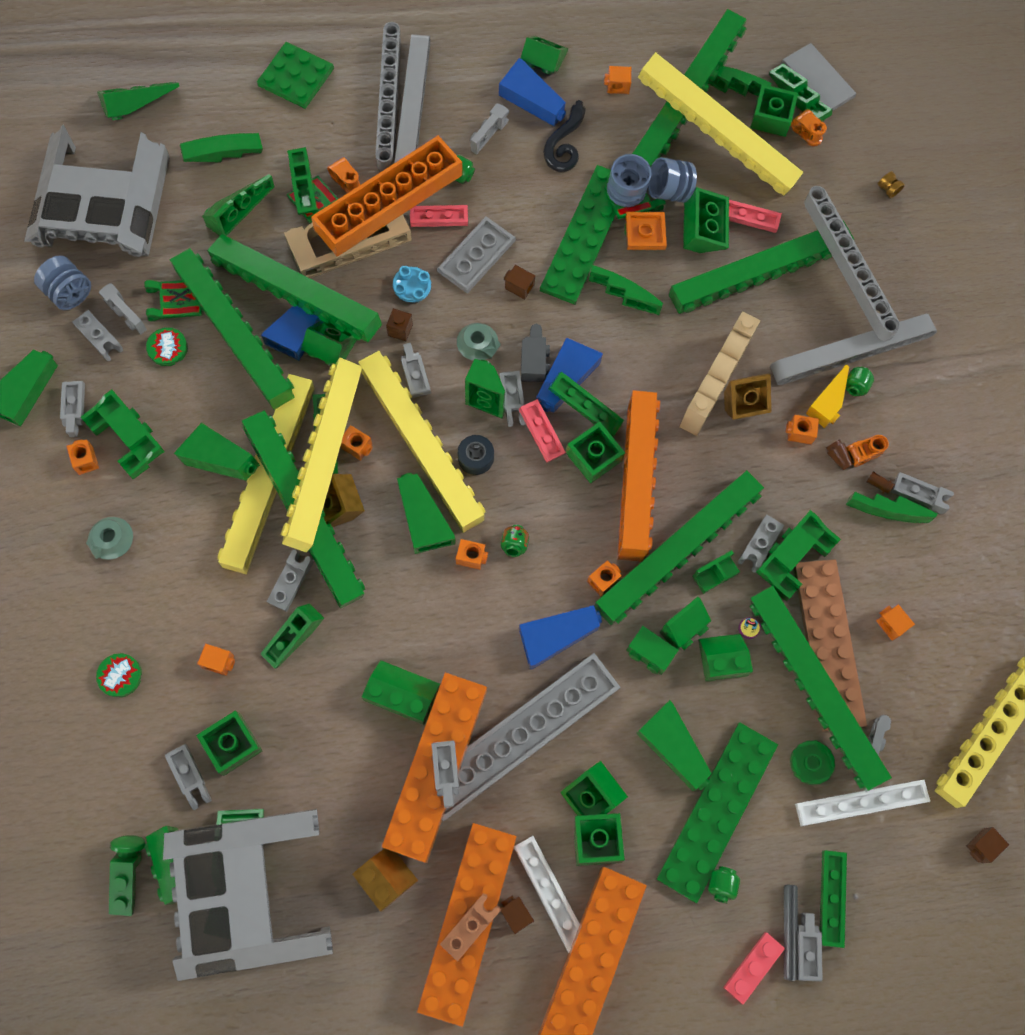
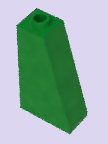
(24, 385)
(217, 454)
(424, 519)
(674, 745)

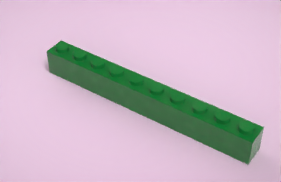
(700, 72)
(749, 272)
(295, 288)
(232, 328)
(283, 475)
(678, 548)
(820, 690)

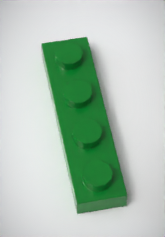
(585, 403)
(833, 898)

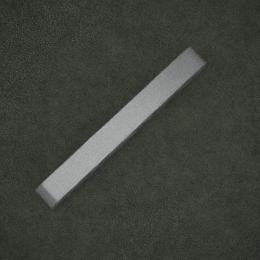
(388, 96)
(413, 96)
(817, 205)
(850, 350)

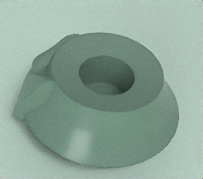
(477, 341)
(110, 538)

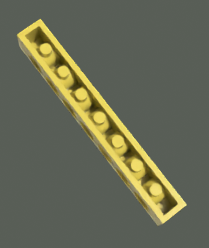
(948, 787)

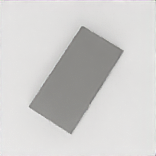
(821, 76)
(476, 254)

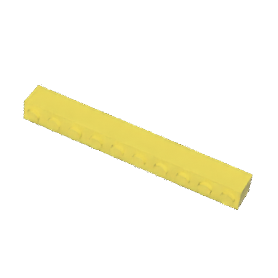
(719, 124)
(421, 441)
(322, 456)
(260, 492)

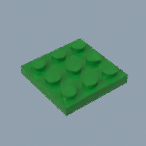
(295, 75)

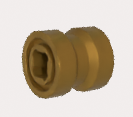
(891, 184)

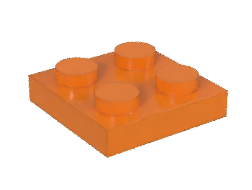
(646, 231)

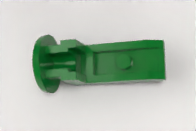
(123, 873)

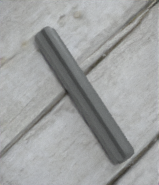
(790, 932)

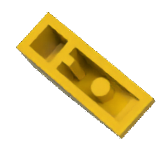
(830, 400)

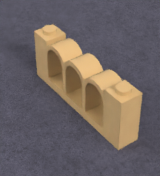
(299, 244)
(719, 373)

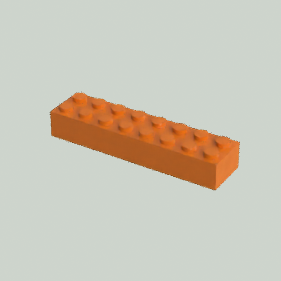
(387, 195)
(638, 476)
(419, 806)
(480, 872)
(593, 955)

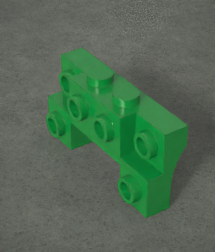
(125, 423)
(797, 542)

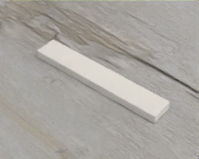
(862, 802)
(548, 890)

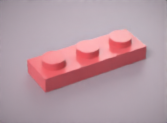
(439, 216)
(754, 216)
(542, 430)
(754, 968)

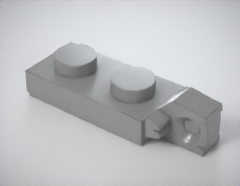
(414, 372)
(72, 406)
(445, 771)
(809, 949)

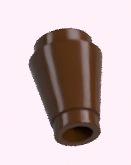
(839, 454)

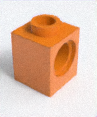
(618, 80)
(810, 426)
(352, 435)
(88, 462)
(467, 546)
(600, 585)
(894, 621)
(216, 659)

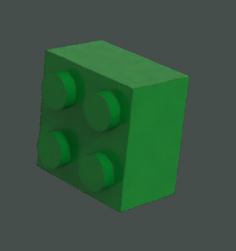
(774, 110)
(595, 452)
(229, 743)

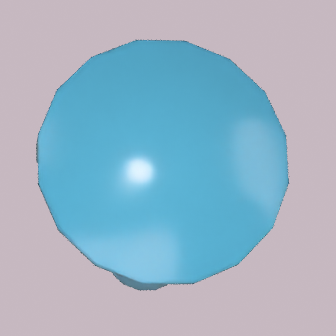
(411, 284)

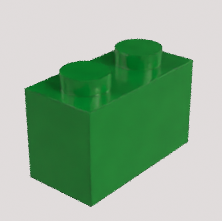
(651, 650)

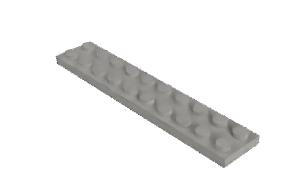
(531, 728)

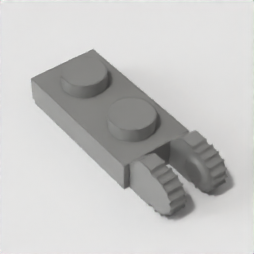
(513, 395)
(877, 732)
(187, 774)

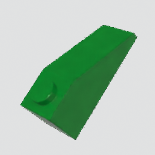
(292, 634)

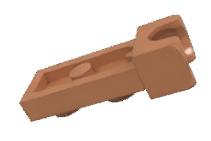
(469, 928)

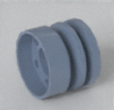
(628, 180)
(672, 180)
(62, 282)

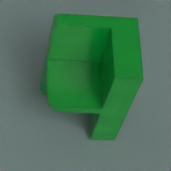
(716, 572)

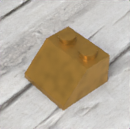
(748, 396)
(342, 500)
(384, 878)

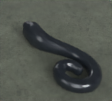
(575, 119)

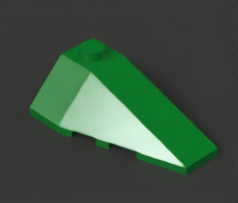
(123, 101)
(234, 208)

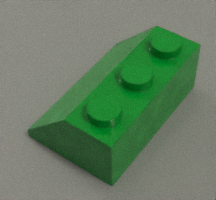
(706, 222)
(484, 389)
(401, 692)
(160, 867)

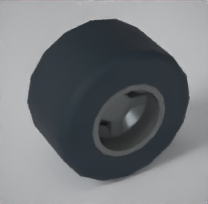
(475, 447)

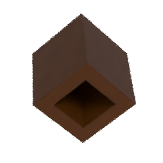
(519, 281)
(399, 324)
(987, 845)
(516, 914)

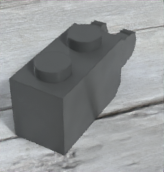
(534, 356)

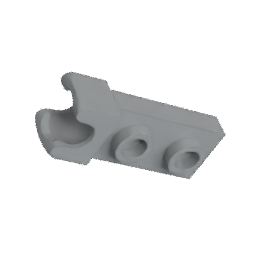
(489, 127)
(116, 302)
(97, 334)
(922, 493)
(761, 542)
(289, 581)

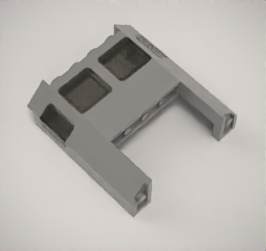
(98, 202)
(226, 898)

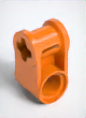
(808, 125)
(344, 174)
(864, 451)

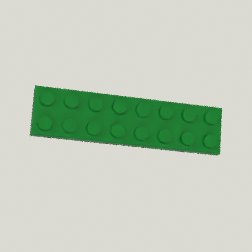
(581, 241)
(717, 813)

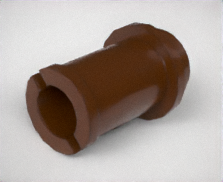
(880, 483)

